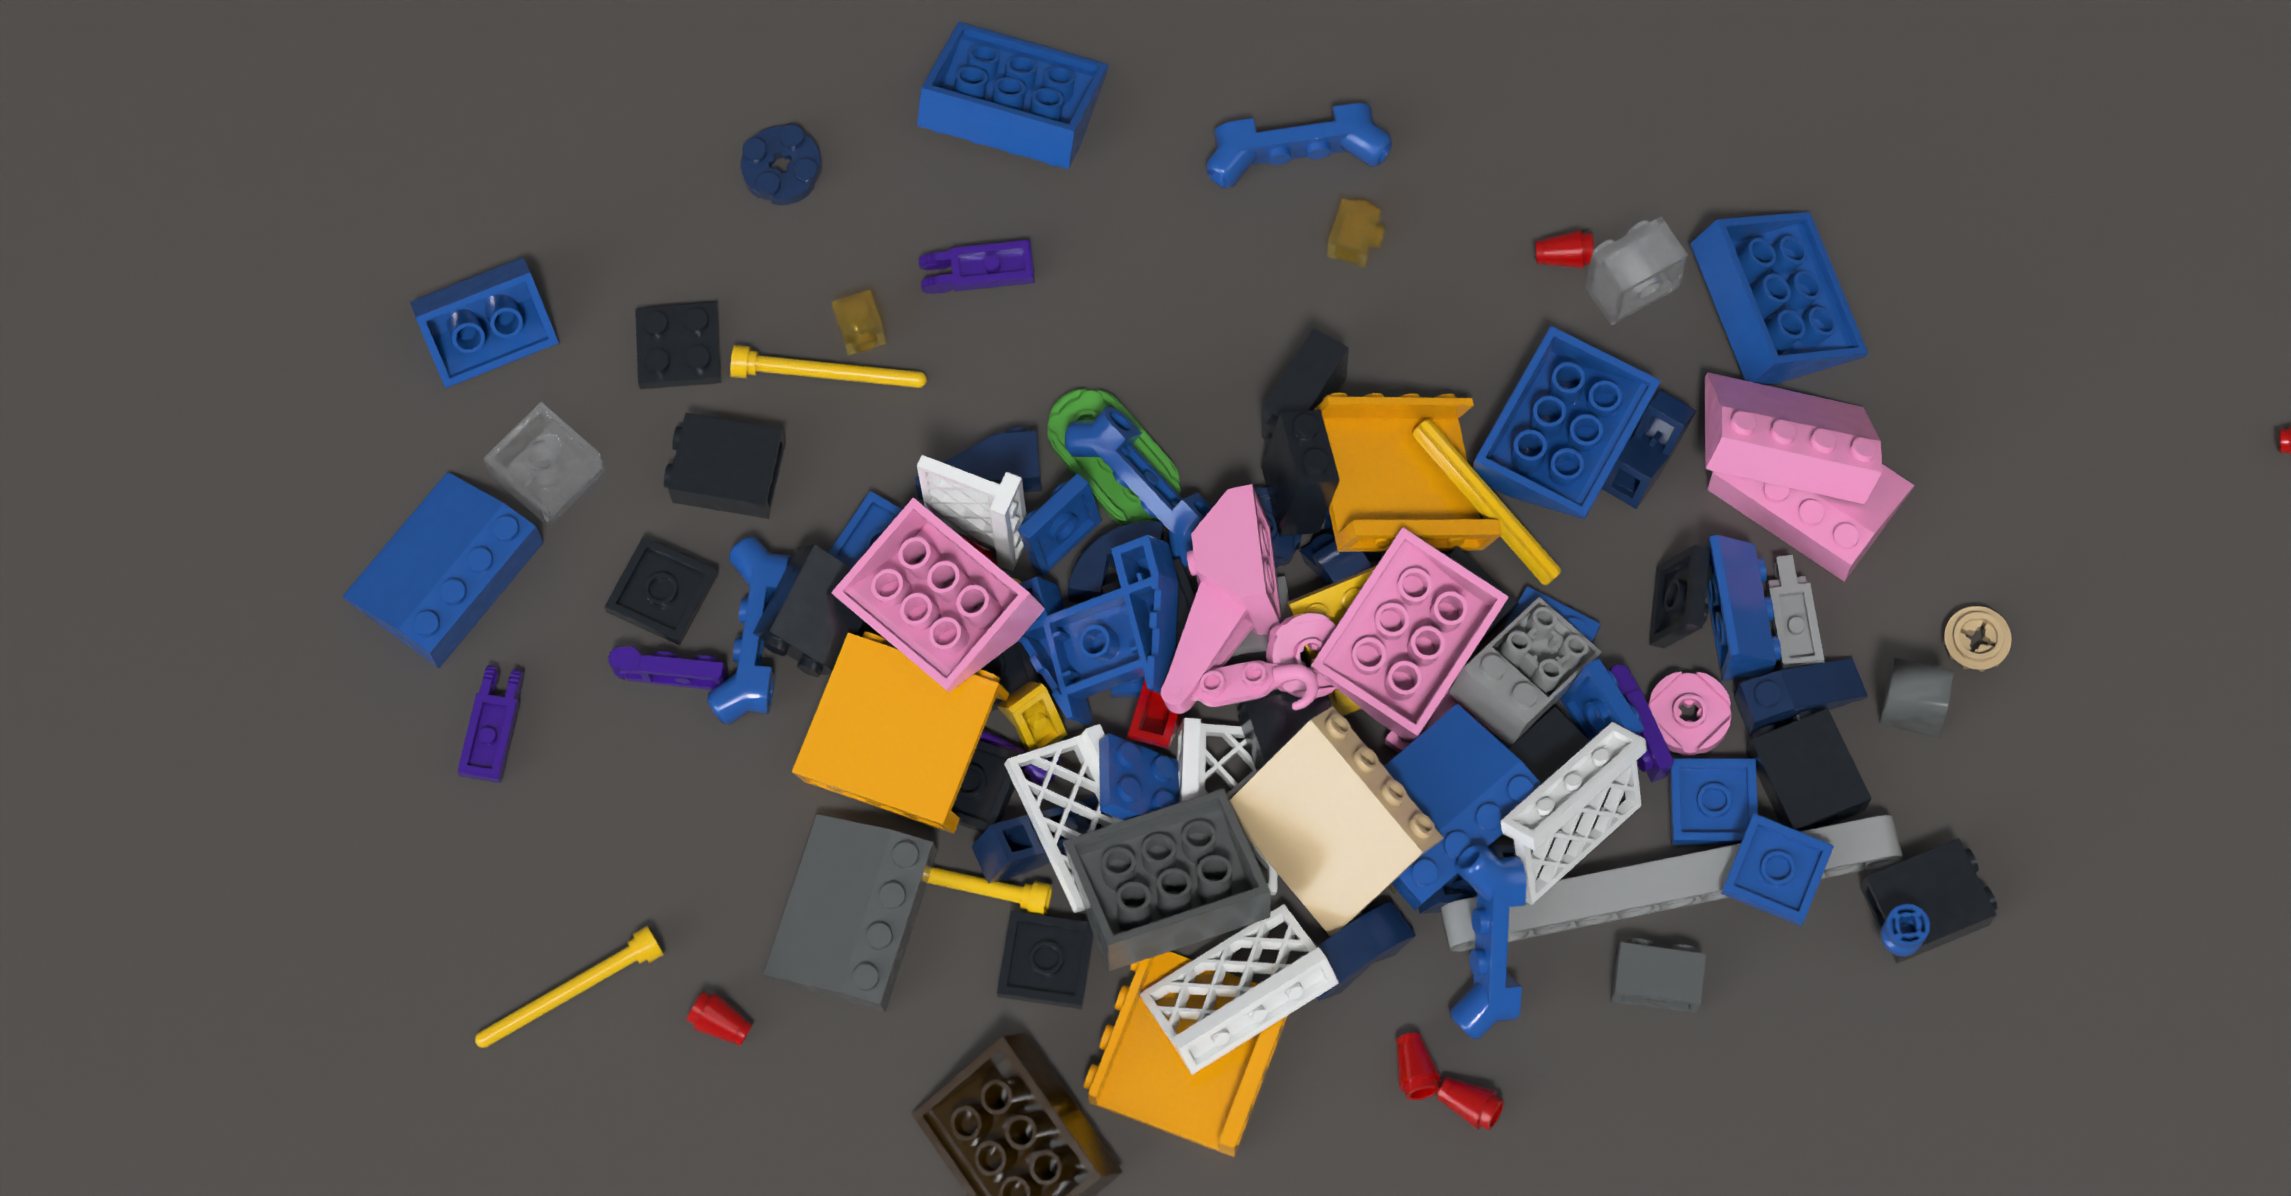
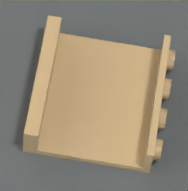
(1332, 821)

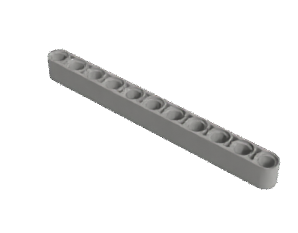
(1665, 884)

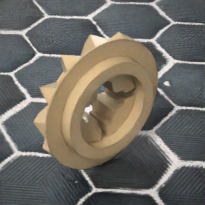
(1995, 633)

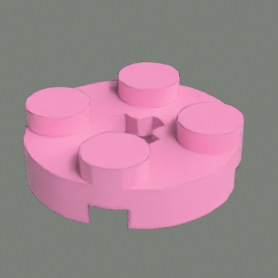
(1288, 641)
(1691, 689)

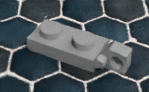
(1794, 616)

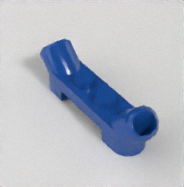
(1349, 131)
(1112, 440)
(752, 685)
(1494, 992)

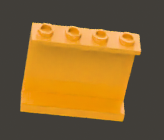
(1393, 480)
(895, 733)
(1150, 1083)

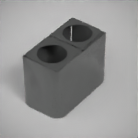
(1917, 696)

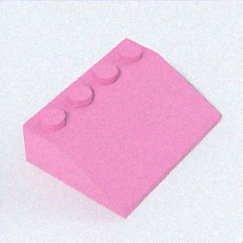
(1790, 439)
(1819, 526)
(937, 597)
(1408, 634)

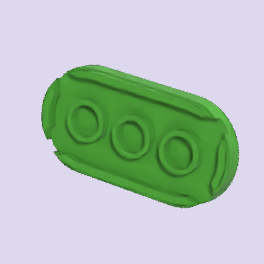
(1116, 500)

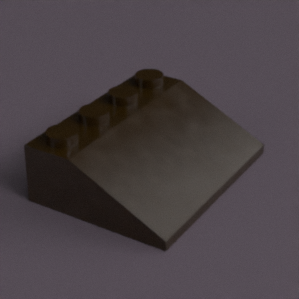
(1014, 1128)

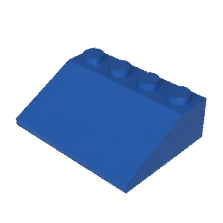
(1011, 95)
(1777, 296)
(1564, 425)
(444, 568)
(1465, 787)

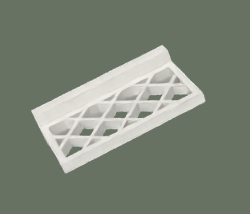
(976, 507)
(1087, 750)
(1191, 768)
(1558, 804)
(1252, 1007)

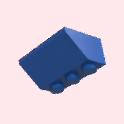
(484, 322)
(1740, 610)

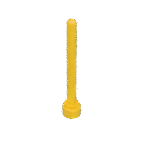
(748, 362)
(1032, 897)
(640, 949)

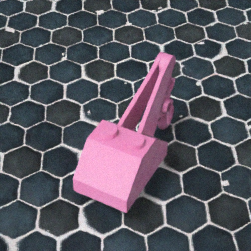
(1233, 598)

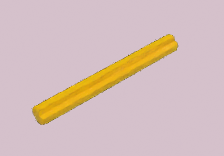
(1486, 501)

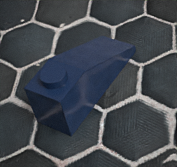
(1010, 452)
(1790, 691)
(1015, 848)

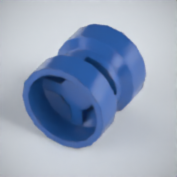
(1900, 938)

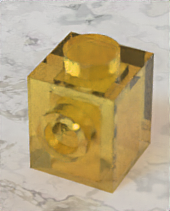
(1355, 232)
(859, 322)

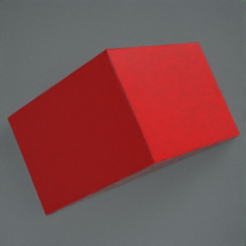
(1153, 720)

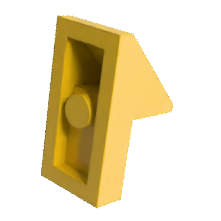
(1033, 716)

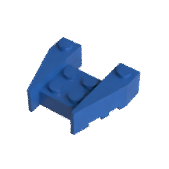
(1109, 636)

